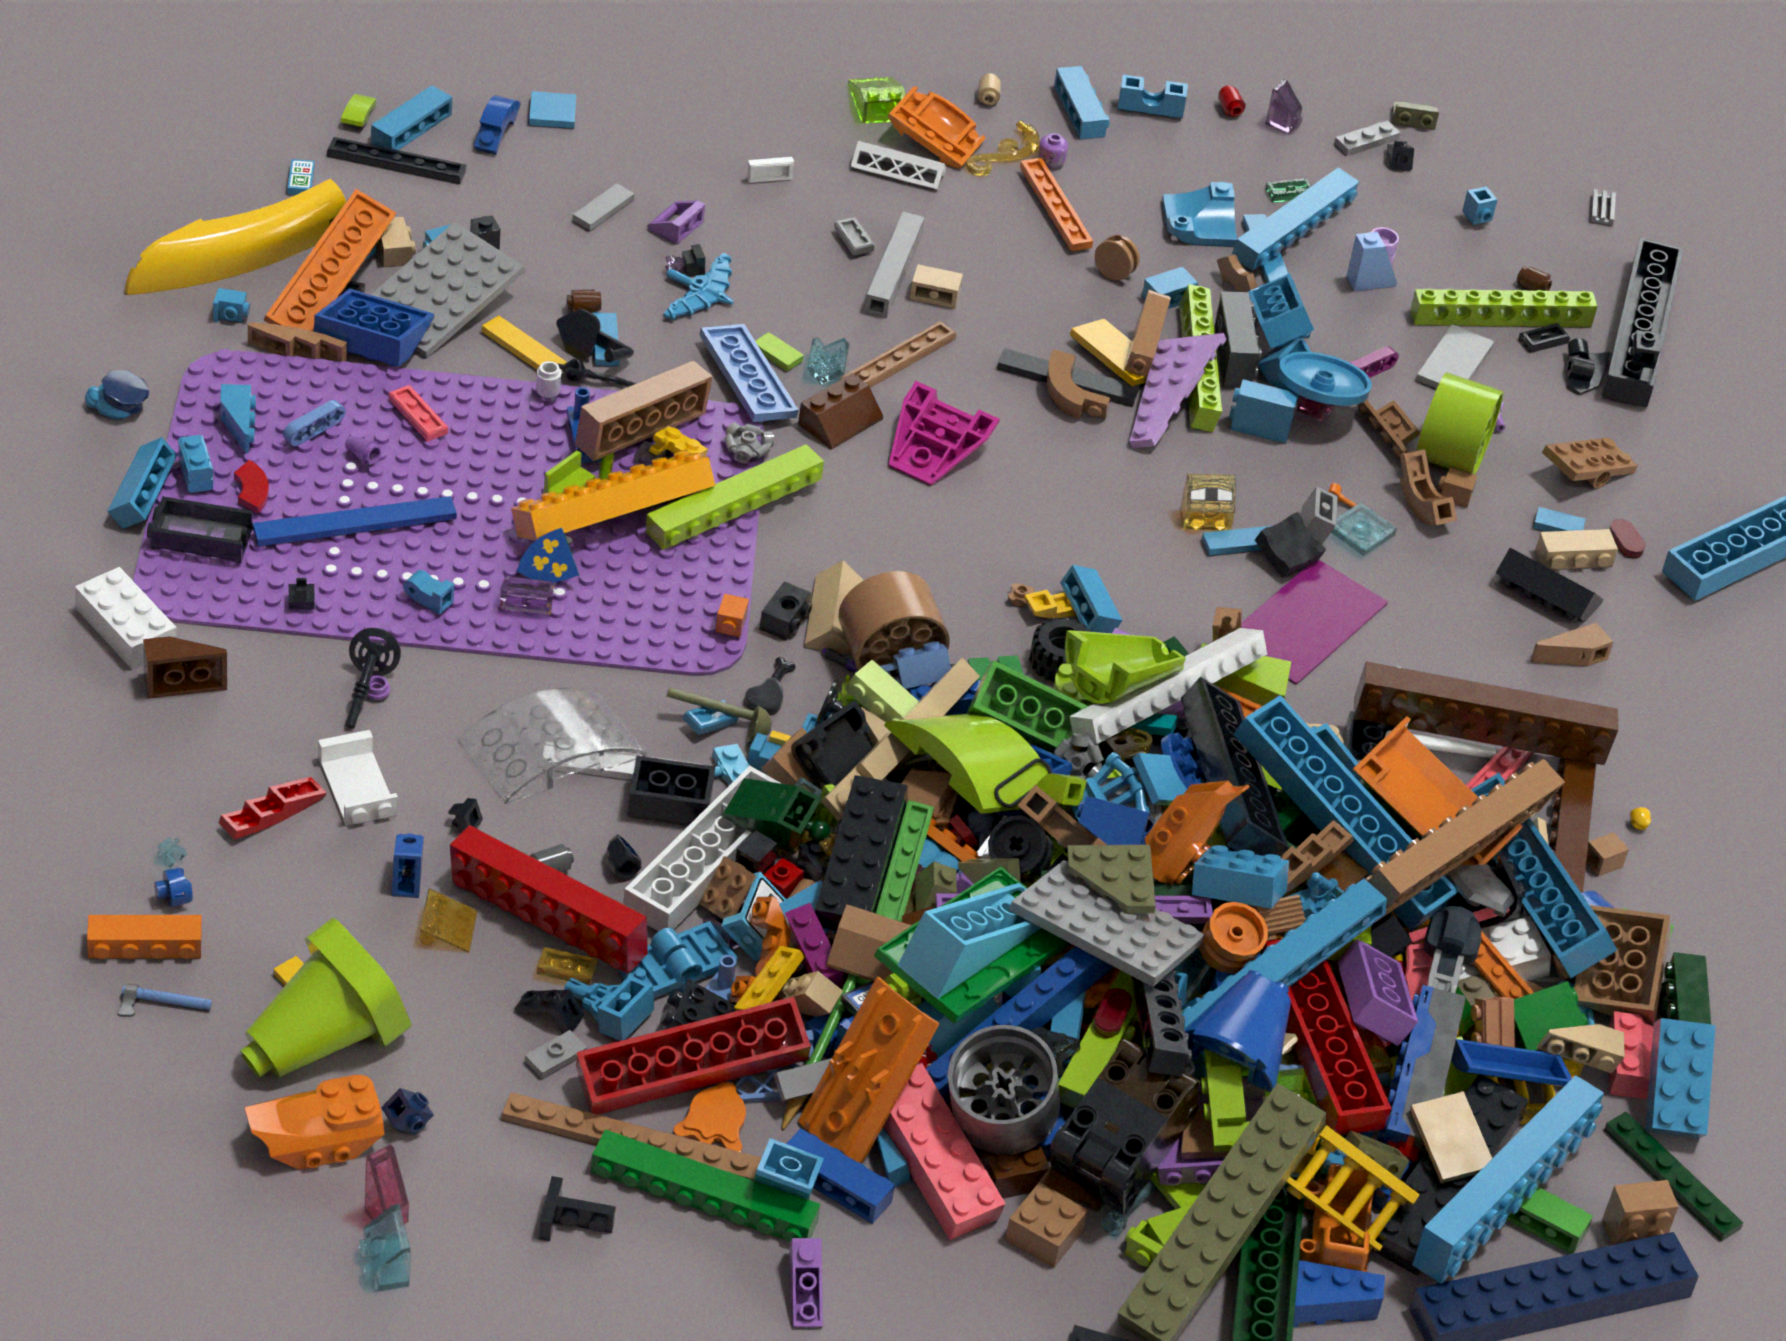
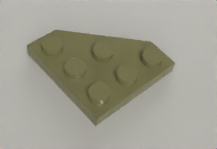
(1116, 873)

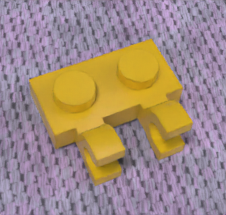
(675, 441)

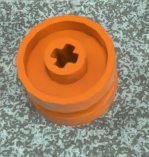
(1233, 937)

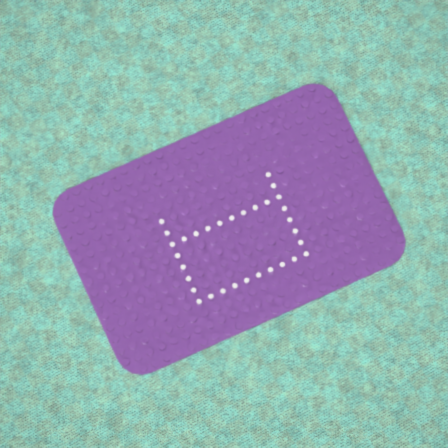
(623, 610)

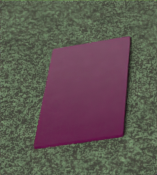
(1313, 617)

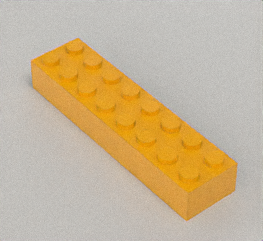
(613, 496)

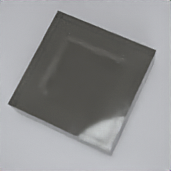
(644, 456)

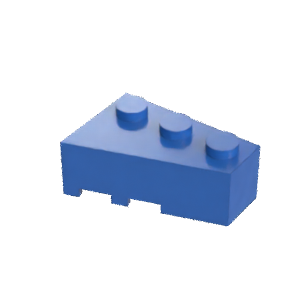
(1336, 1294)

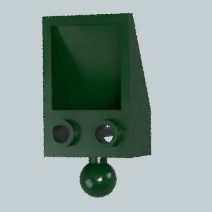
(777, 812)

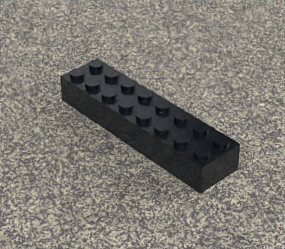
(1498, 1116)

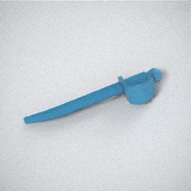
(1321, 887)

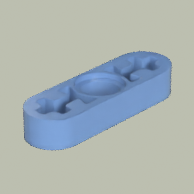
(302, 429)

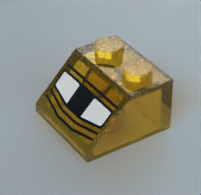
(1208, 502)

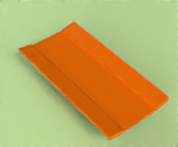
(868, 1072)

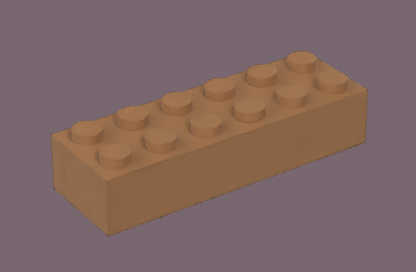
(643, 410)

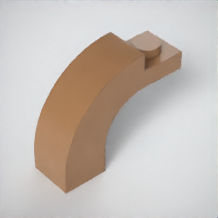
(1067, 394)
(1420, 492)

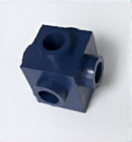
(407, 1111)

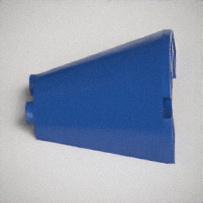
(1246, 1027)

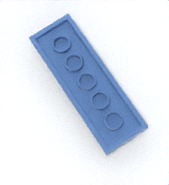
(748, 373)

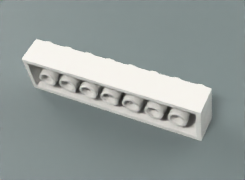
(682, 871)

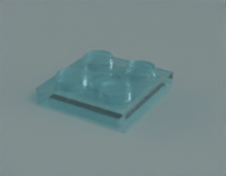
(1363, 529)

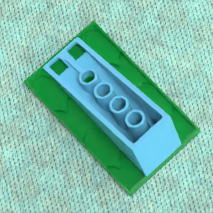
(970, 947)

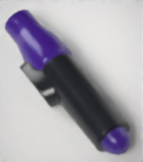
(845, 660)

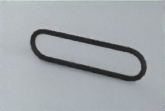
(1015, 775)

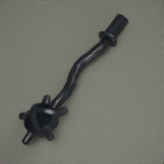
(575, 370)

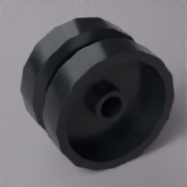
(1026, 833)

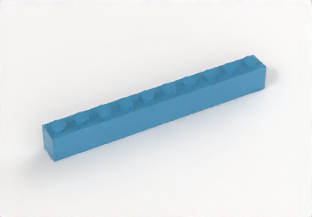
(1309, 943)

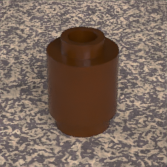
(1534, 279)
(584, 299)

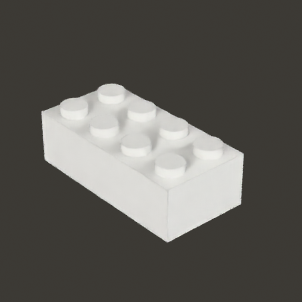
(122, 614)
(1520, 946)

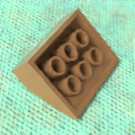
(1634, 973)

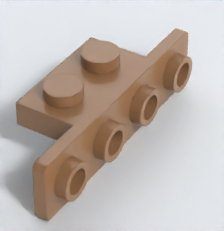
(1393, 423)

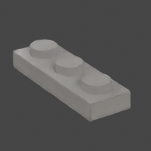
(1367, 138)

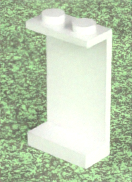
(356, 778)

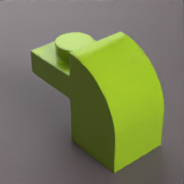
(1063, 788)

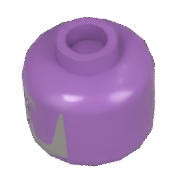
(1053, 150)

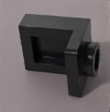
(1401, 155)

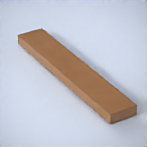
(904, 354)

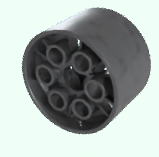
(1004, 1128)

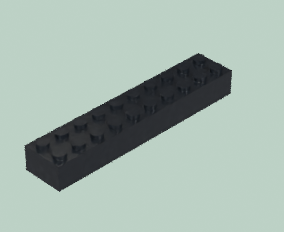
(1644, 309)
(1251, 817)

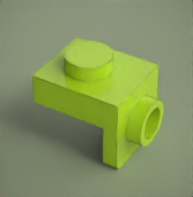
(1141, 1247)

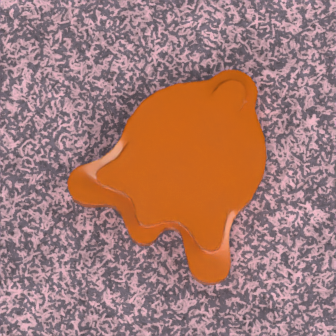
(715, 1116)

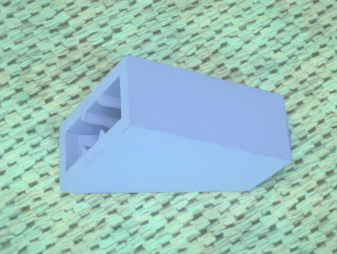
(1370, 264)

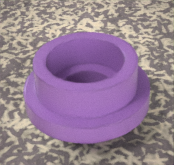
(378, 688)

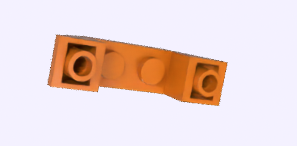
(769, 916)

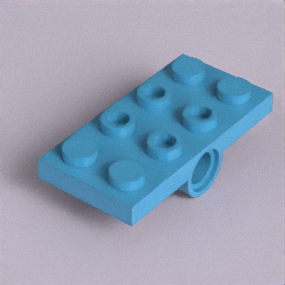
(680, 957)

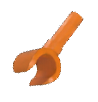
(1336, 490)

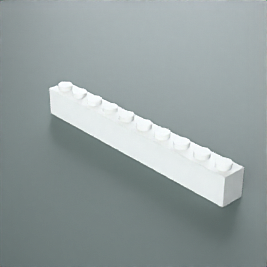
(1209, 662)

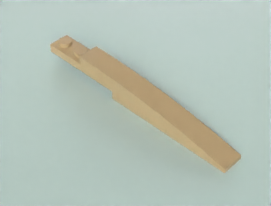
(889, 748)

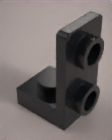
(557, 1002)

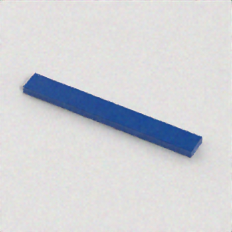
(354, 521)

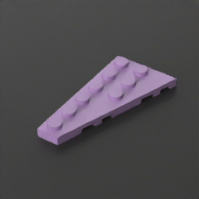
(1171, 378)

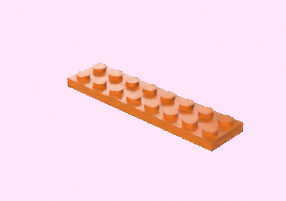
(332, 262)

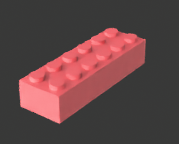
(942, 1158)

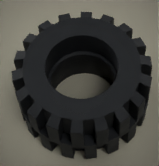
(1049, 645)

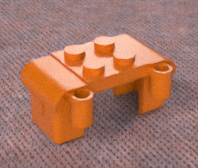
(1330, 1241)

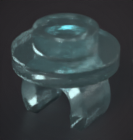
(168, 848)

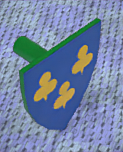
(549, 558)

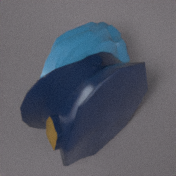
(118, 395)

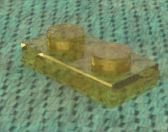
(566, 965)

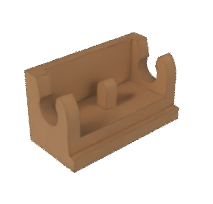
(1226, 621)

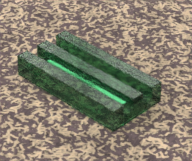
(1287, 189)

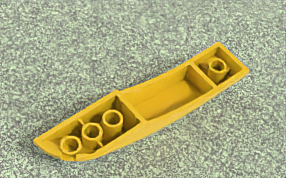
(236, 243)

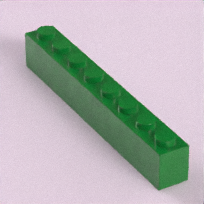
(704, 1187)

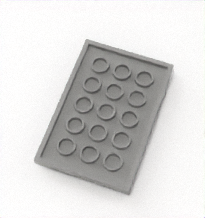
(451, 279)
(1135, 943)

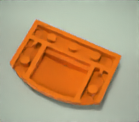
(937, 126)

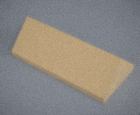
(828, 593)

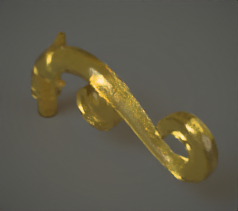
(1007, 150)

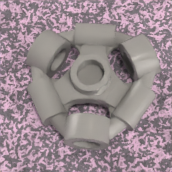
(747, 443)
(1080, 759)

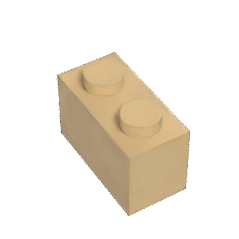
(396, 244)
(936, 286)

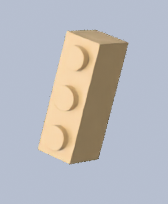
(1576, 549)

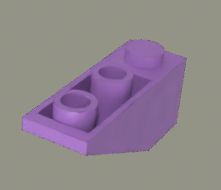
(806, 1281)

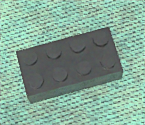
(1240, 351)

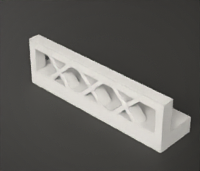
(899, 160)

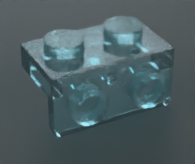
(827, 361)

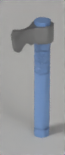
(133, 992)

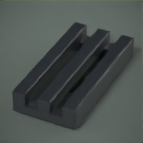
(1544, 340)

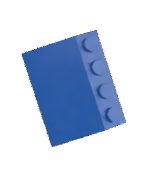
(374, 326)

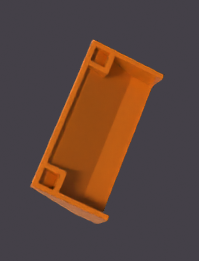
(1420, 786)

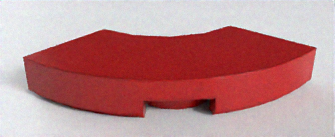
(254, 486)

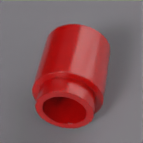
(1231, 101)

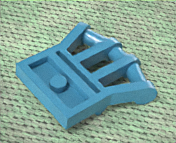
(1128, 776)

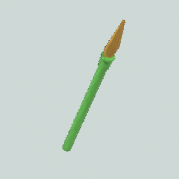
(821, 1046)

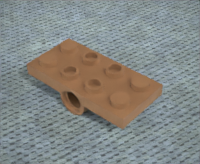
(1590, 460)

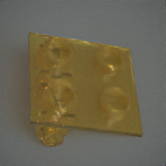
(447, 921)

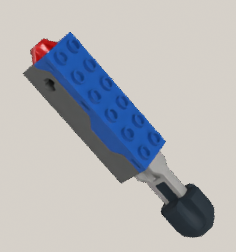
(1427, 1050)

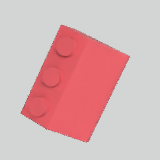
(1633, 1072)

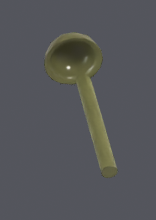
(759, 718)

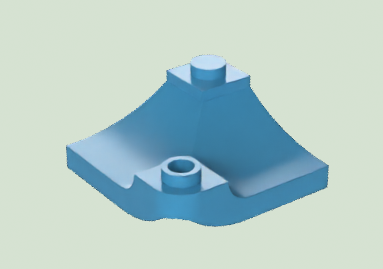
(1202, 215)

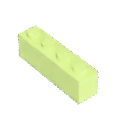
(880, 693)

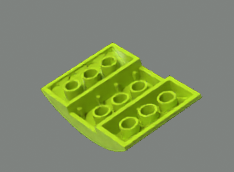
(976, 754)

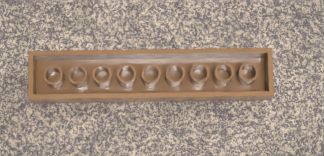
(1465, 835)

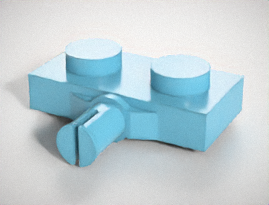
(729, 762)

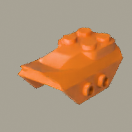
(1186, 828)
(320, 1124)

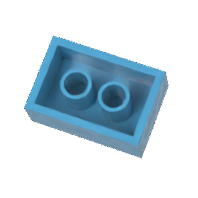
(1240, 877)

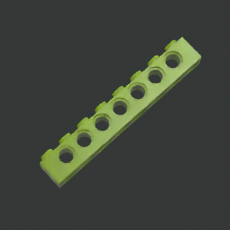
(1503, 308)
(1197, 320)

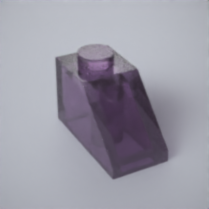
(1284, 109)

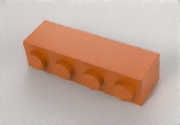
(144, 936)

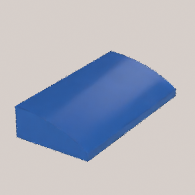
(1510, 1063)

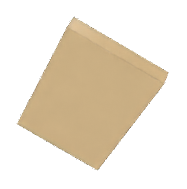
(1451, 1136)

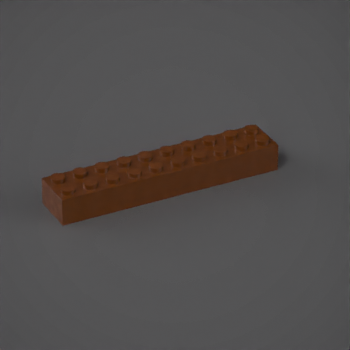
(1486, 713)

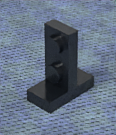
(573, 1212)

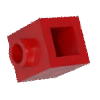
(784, 877)

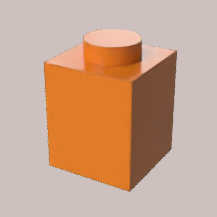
(732, 615)

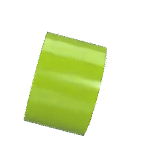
(1460, 423)

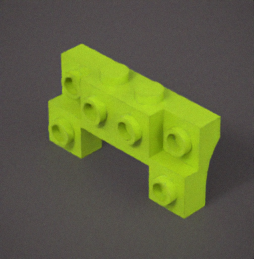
(1225, 1100)

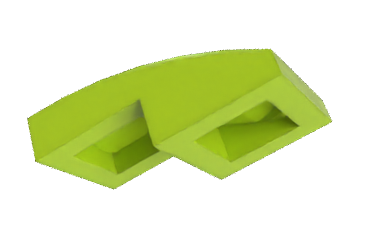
(358, 110)

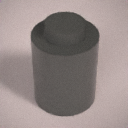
(556, 857)

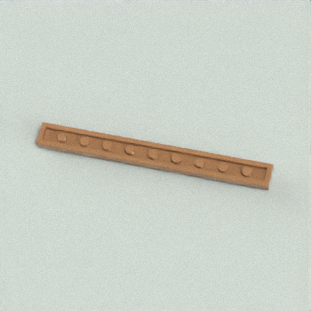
(590, 1127)

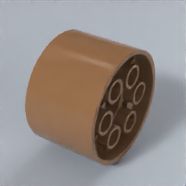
(889, 615)

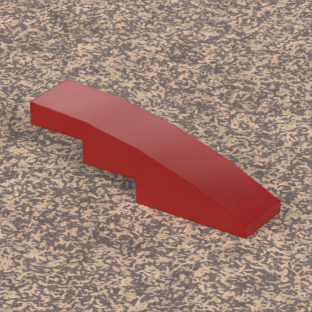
(278, 805)

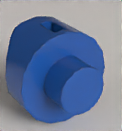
(173, 886)

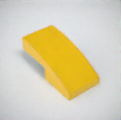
(1049, 606)

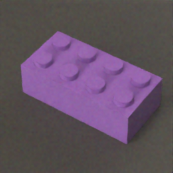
(1377, 992)

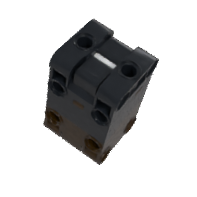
(1124, 1127)

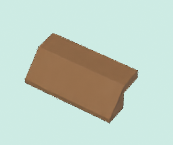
(857, 941)

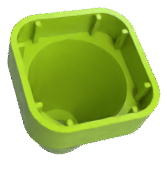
(326, 1006)

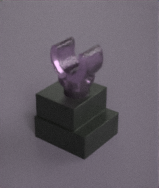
(692, 261)

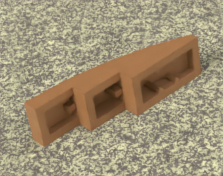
(296, 341)
(1315, 853)

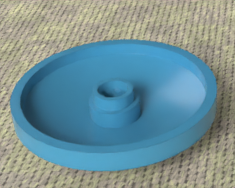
(1324, 378)

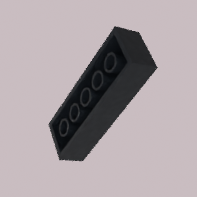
(862, 849)

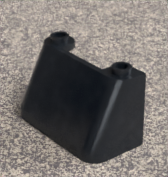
(836, 748)

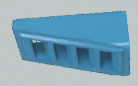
(893, 1162)

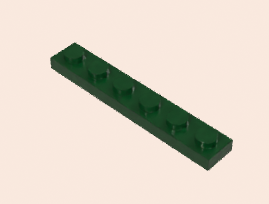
(1665, 1166)

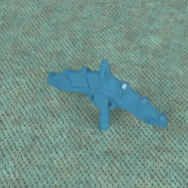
(702, 289)

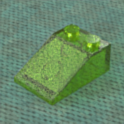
(876, 97)

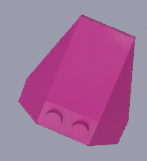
(935, 435)

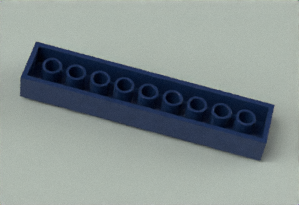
(1555, 1291)

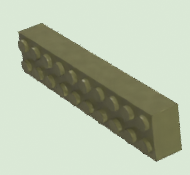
(1222, 1217)

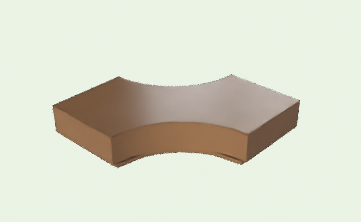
(1232, 272)

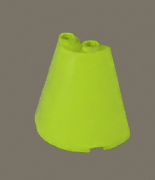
(1117, 664)

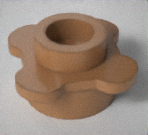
(1018, 593)

